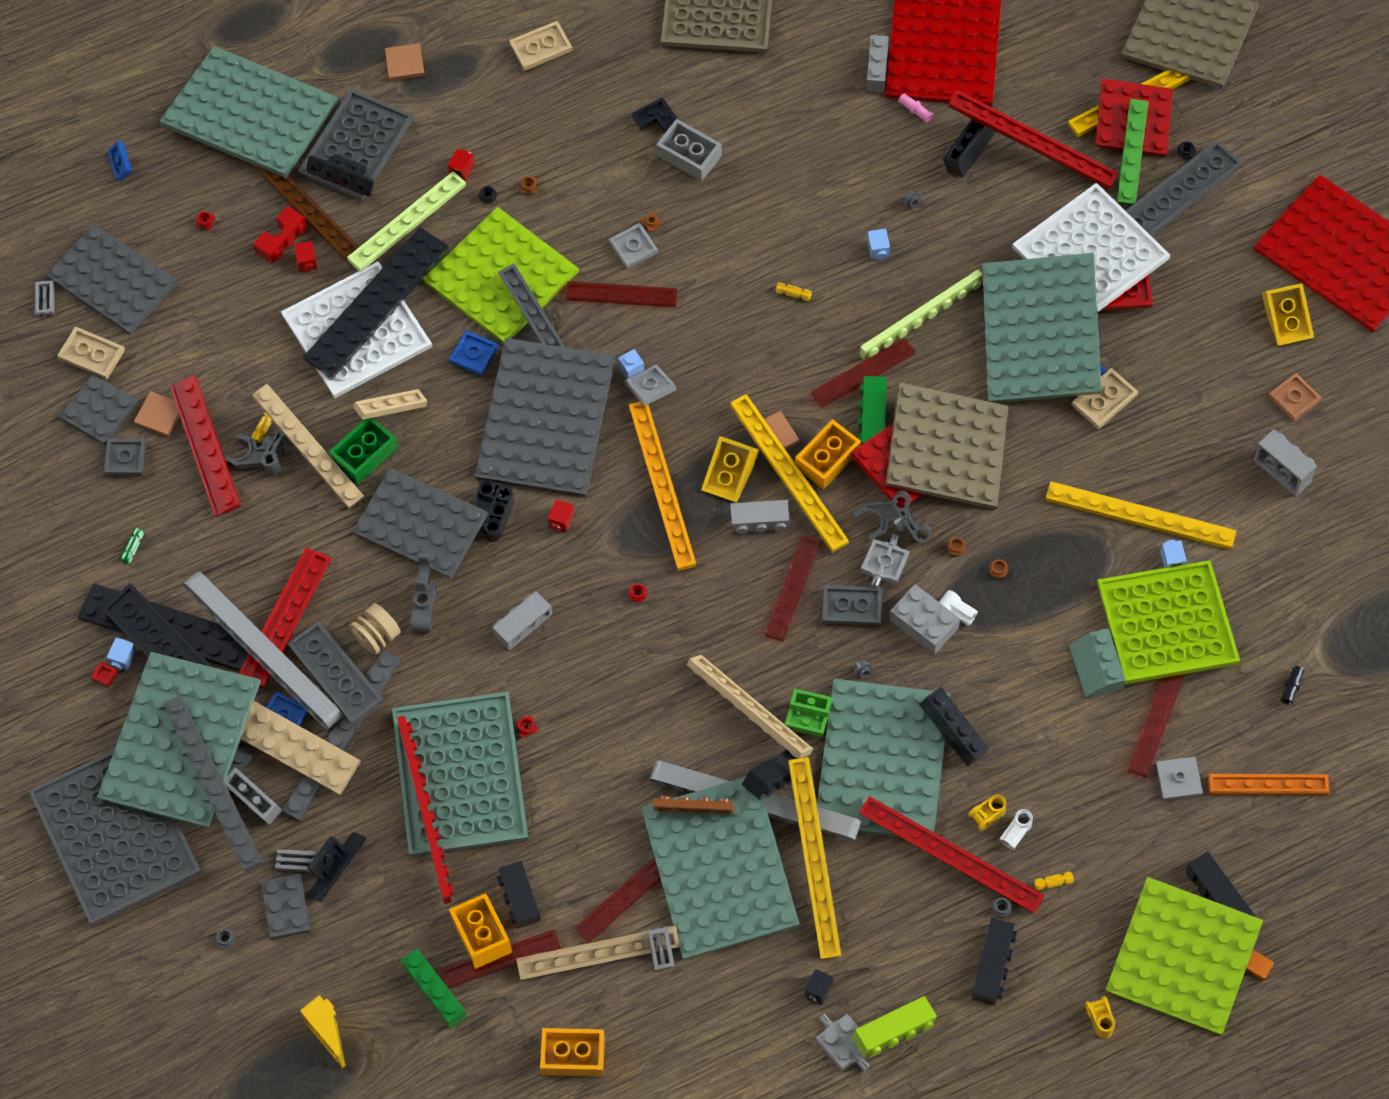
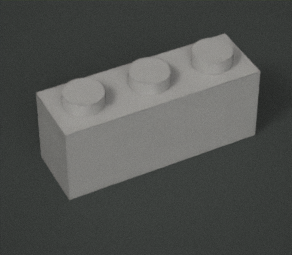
(877, 64)
(759, 516)
(522, 620)
(252, 796)

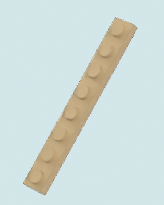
(308, 446)
(750, 707)
(591, 953)

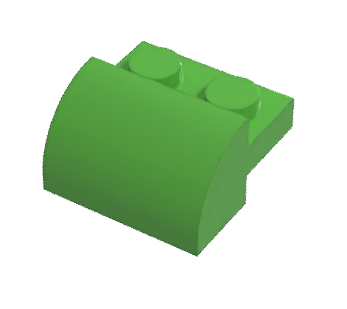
(808, 712)

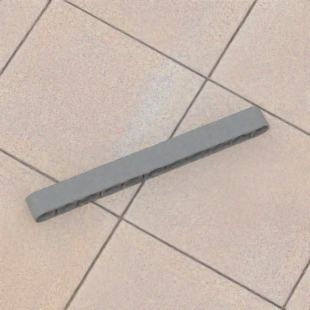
(263, 650)
(777, 806)

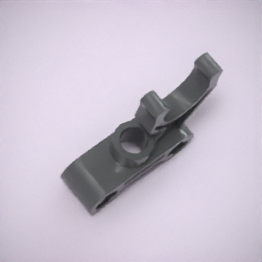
(264, 456)
(898, 513)
(424, 590)

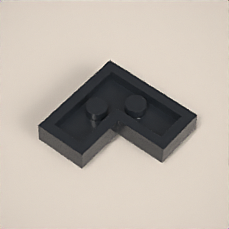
(655, 112)

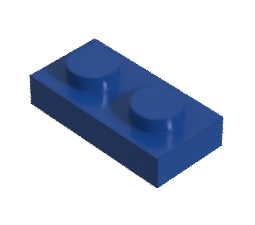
(119, 161)

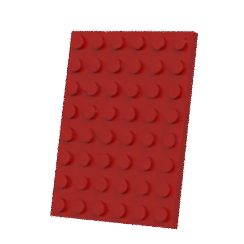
(943, 49)
(1334, 250)

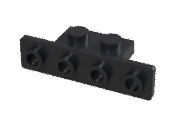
(342, 172)
(331, 862)

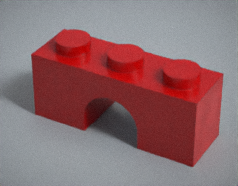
(272, 246)

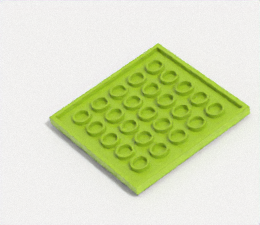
(471, 277)
(1168, 622)
(1184, 956)

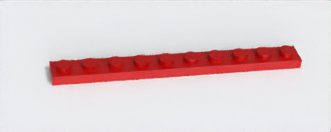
(1032, 139)
(428, 816)
(951, 854)

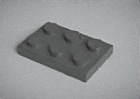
(852, 605)
(285, 906)

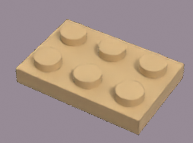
(540, 45)
(91, 353)
(1102, 407)

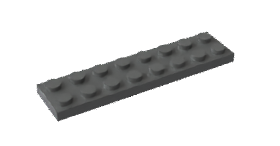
(1184, 188)

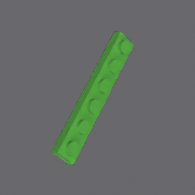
(1132, 152)

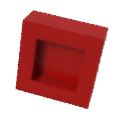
(104, 674)

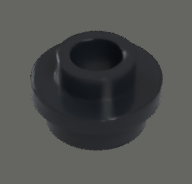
(1186, 145)
(487, 190)

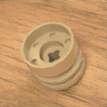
(372, 631)

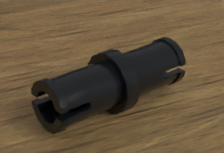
(1292, 685)

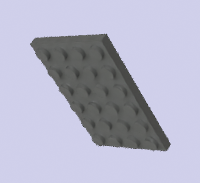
(363, 133)
(112, 279)
(417, 519)

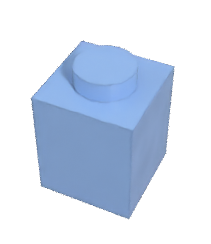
(878, 244)
(630, 364)
(1173, 553)
(121, 654)

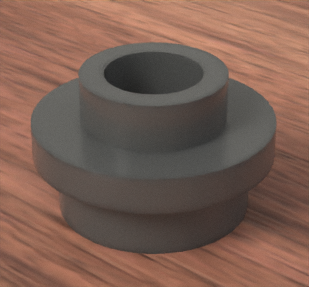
(911, 199)
(862, 669)
(1001, 902)
(223, 933)

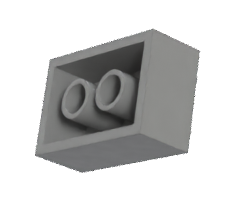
(689, 150)
(1285, 462)
(924, 619)

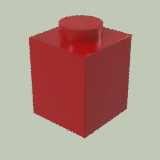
(461, 163)
(305, 256)
(561, 516)

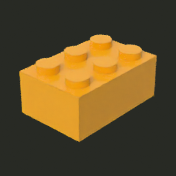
(827, 454)
(480, 930)
(572, 1052)

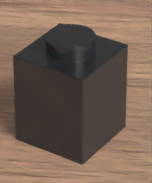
(818, 987)

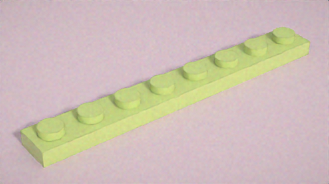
(406, 221)
(917, 317)

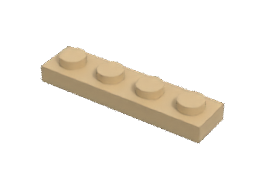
(390, 404)

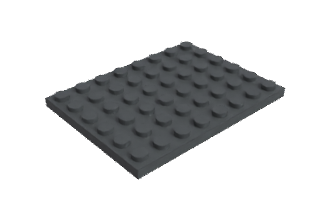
(545, 417)
(108, 849)

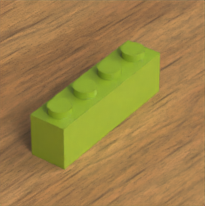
(894, 1027)

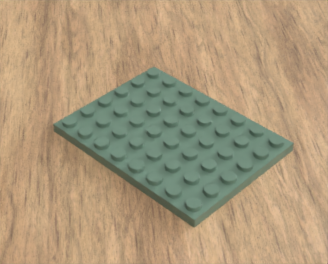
(249, 111)
(1041, 328)
(881, 749)
(149, 760)
(468, 772)
(721, 872)

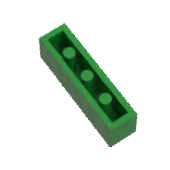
(873, 407)
(433, 988)

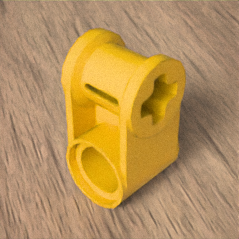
(985, 814)
(1100, 1013)

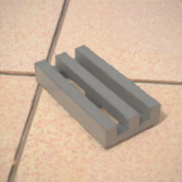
(45, 311)
(293, 853)
(657, 931)

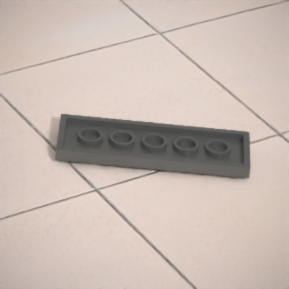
(336, 673)

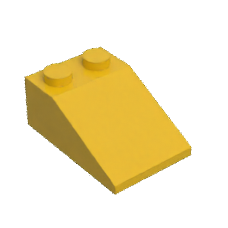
(1288, 314)
(729, 469)
(320, 1019)

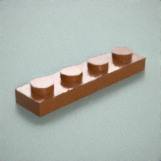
(702, 805)

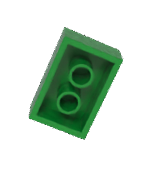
(363, 449)

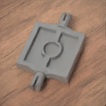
(884, 561)
(839, 1044)

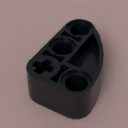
(498, 500)

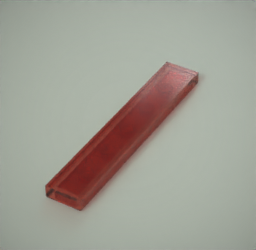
(621, 294)
(871, 367)
(793, 588)
(1155, 725)
(619, 901)
(465, 971)

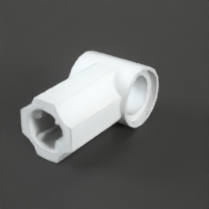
(959, 608)
(1016, 830)

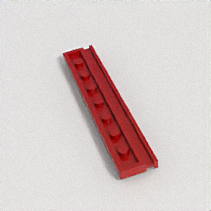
(205, 446)
(289, 608)

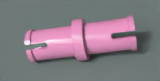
(915, 107)

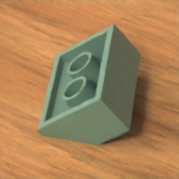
(1097, 663)

